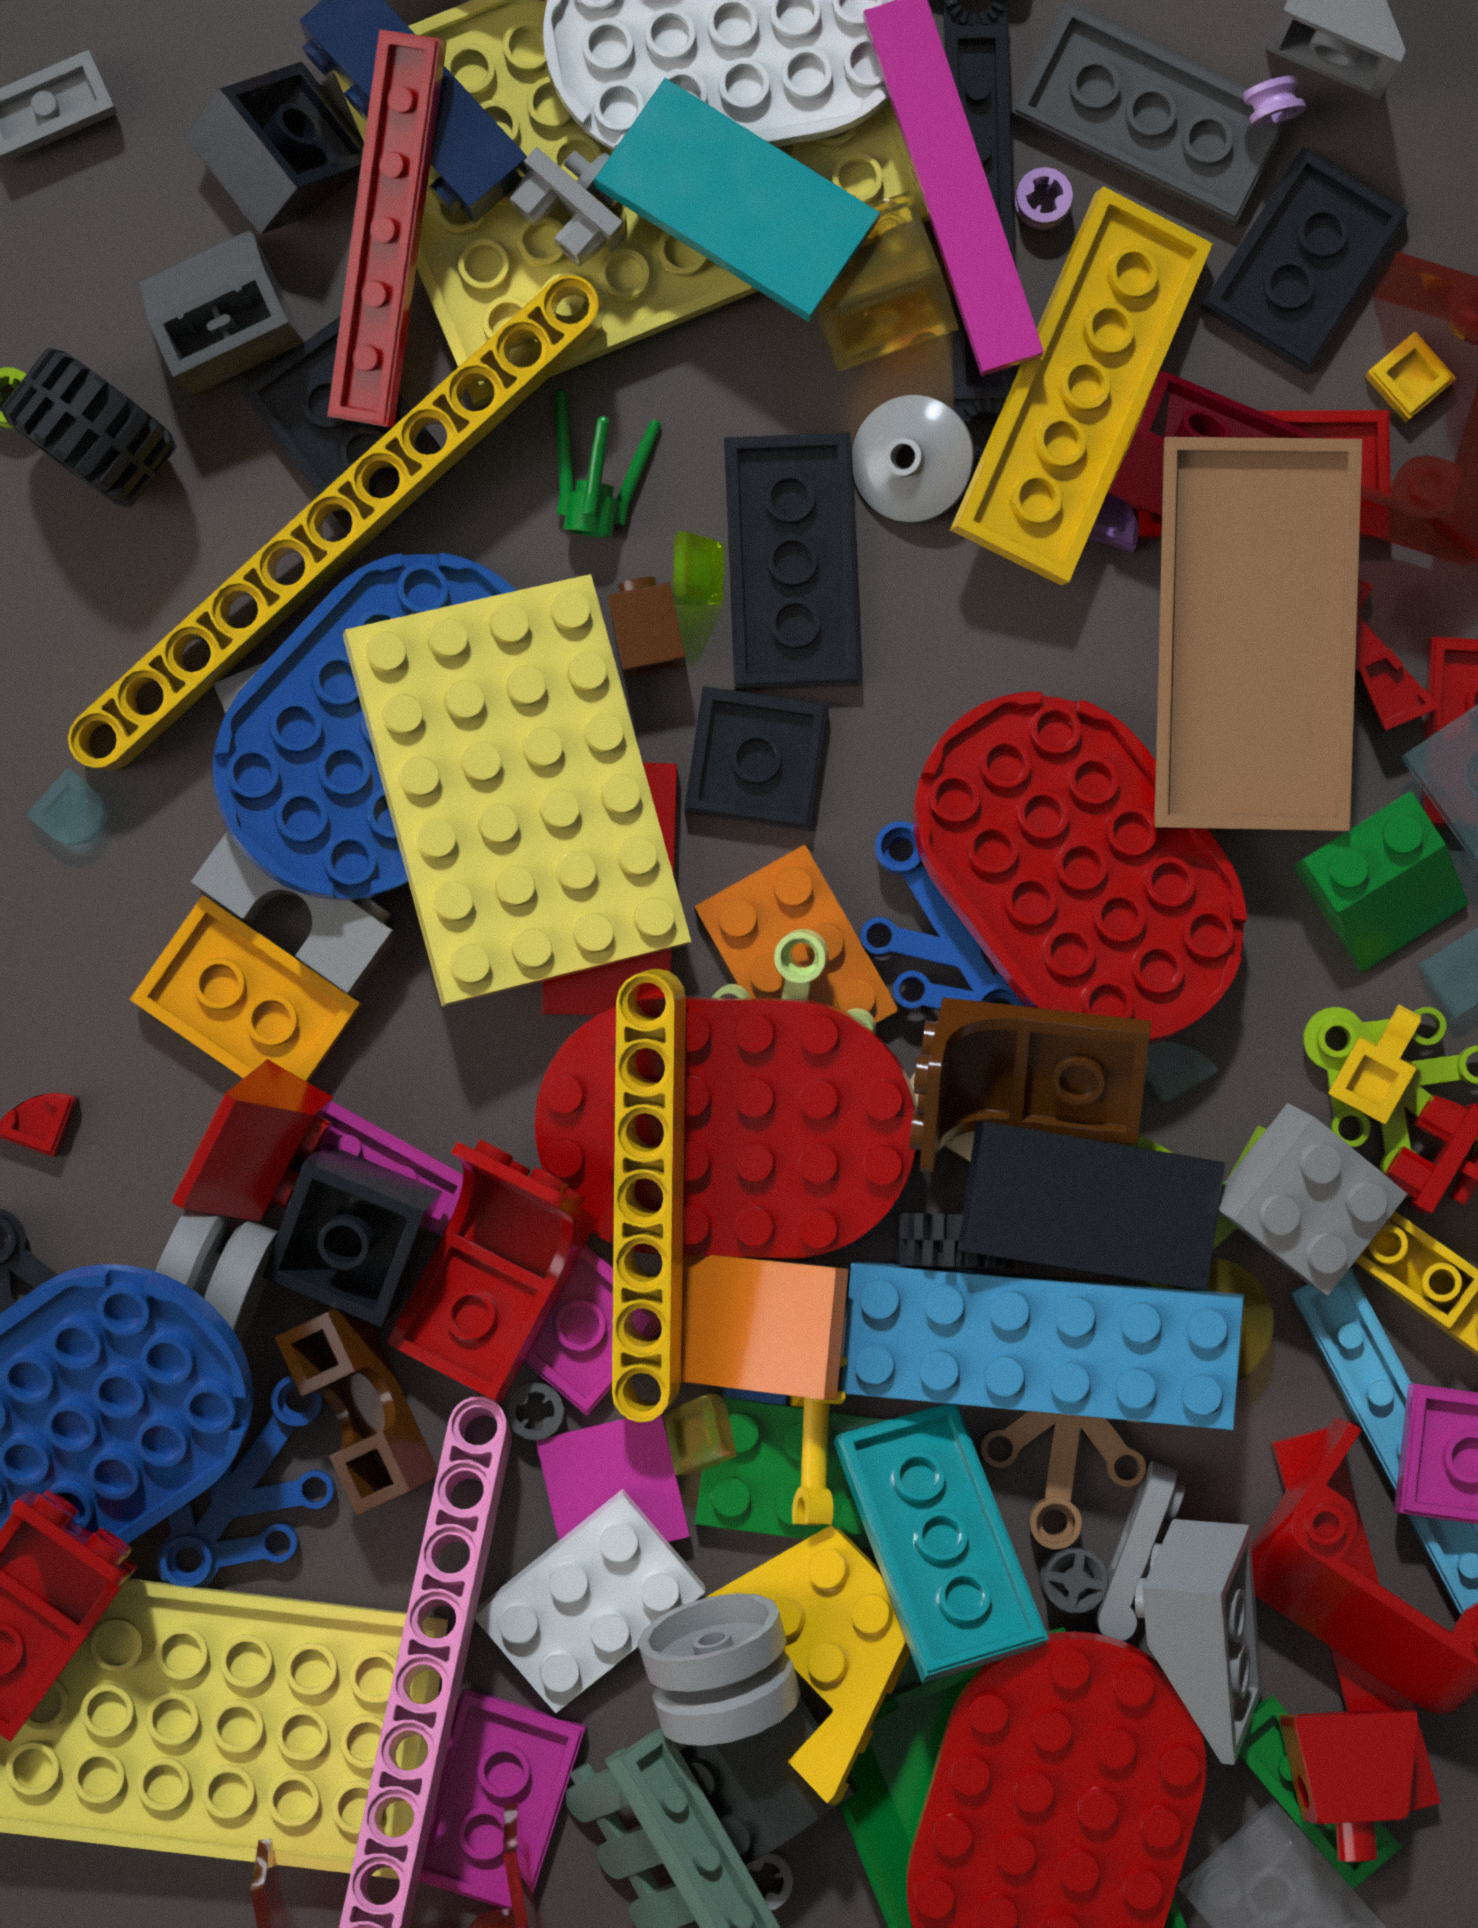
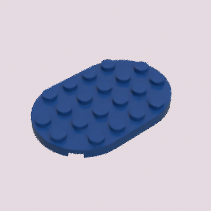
(295, 746)
(118, 1396)

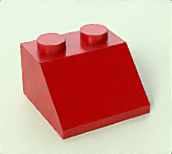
(255, 1145)

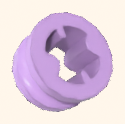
(1274, 101)
(1052, 179)

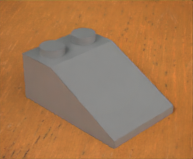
(1205, 1626)

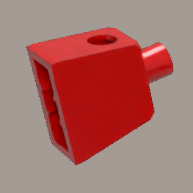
(1352, 1771)

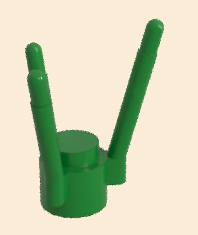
(591, 506)

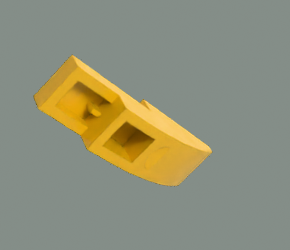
(1425, 1278)

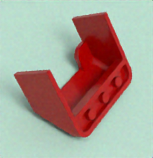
(1306, 1580)

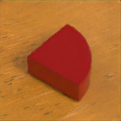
(39, 1122)

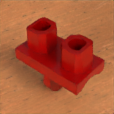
(1427, 1180)

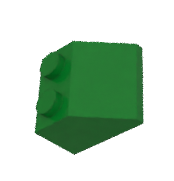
(1384, 881)

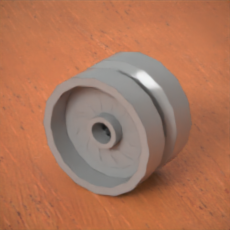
(226, 1278)
(719, 1669)

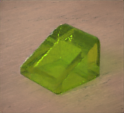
(697, 570)

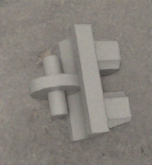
(550, 185)

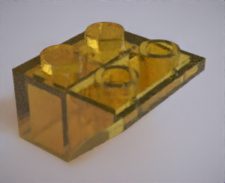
(888, 292)

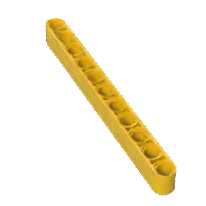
(305, 534)

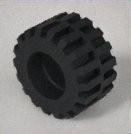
(89, 427)

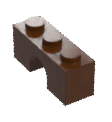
(380, 1439)

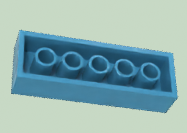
(1043, 1344)

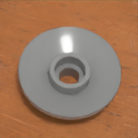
(940, 465)

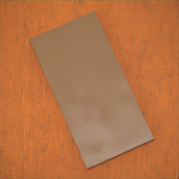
(1257, 633)

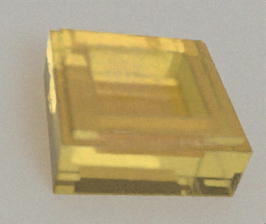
(699, 1434)

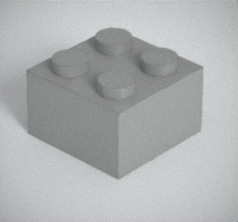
(1308, 1198)

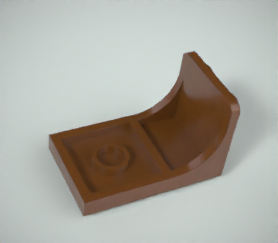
(1028, 1072)

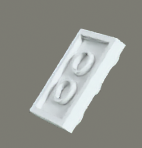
(587, 1600)

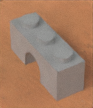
(344, 935)

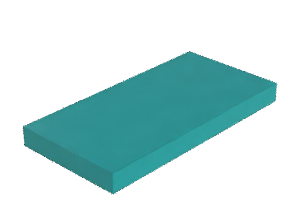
(736, 199)
(940, 1541)

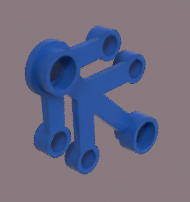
(952, 948)
(237, 1496)

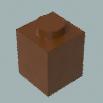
(646, 627)

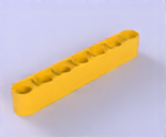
(634, 1223)

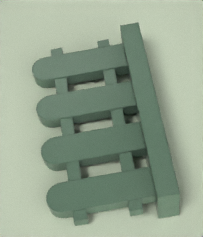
(674, 1830)

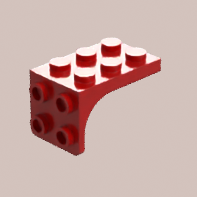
(493, 1271)
(51, 1597)

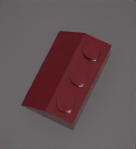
(1184, 410)

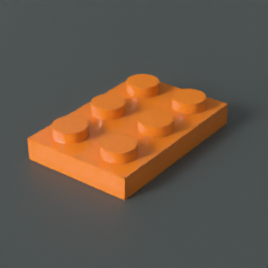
(770, 903)

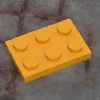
(243, 996)

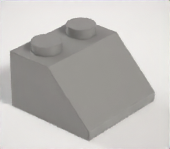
(1341, 40)

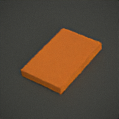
(762, 1325)

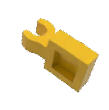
(1376, 1073)

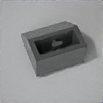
(219, 313)

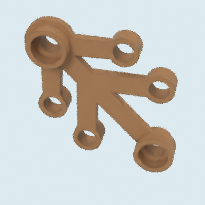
(1062, 1464)

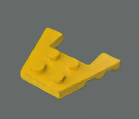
(839, 1640)

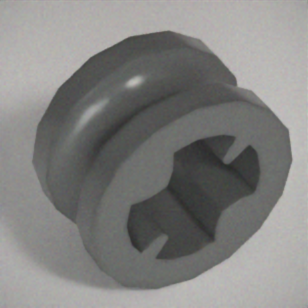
(521, 1396)

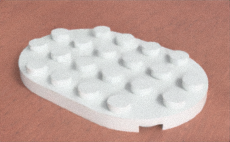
(768, 64)

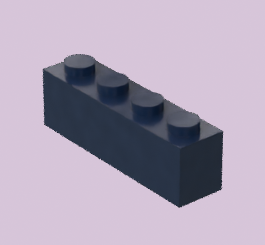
(471, 153)

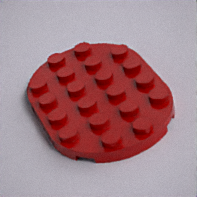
(1054, 865)
(786, 1126)
(1059, 1794)

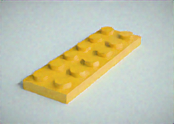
(1084, 396)

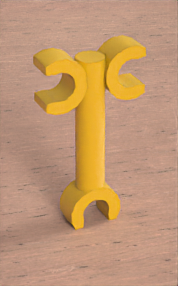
(813, 1499)

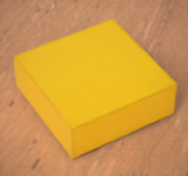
(1410, 377)

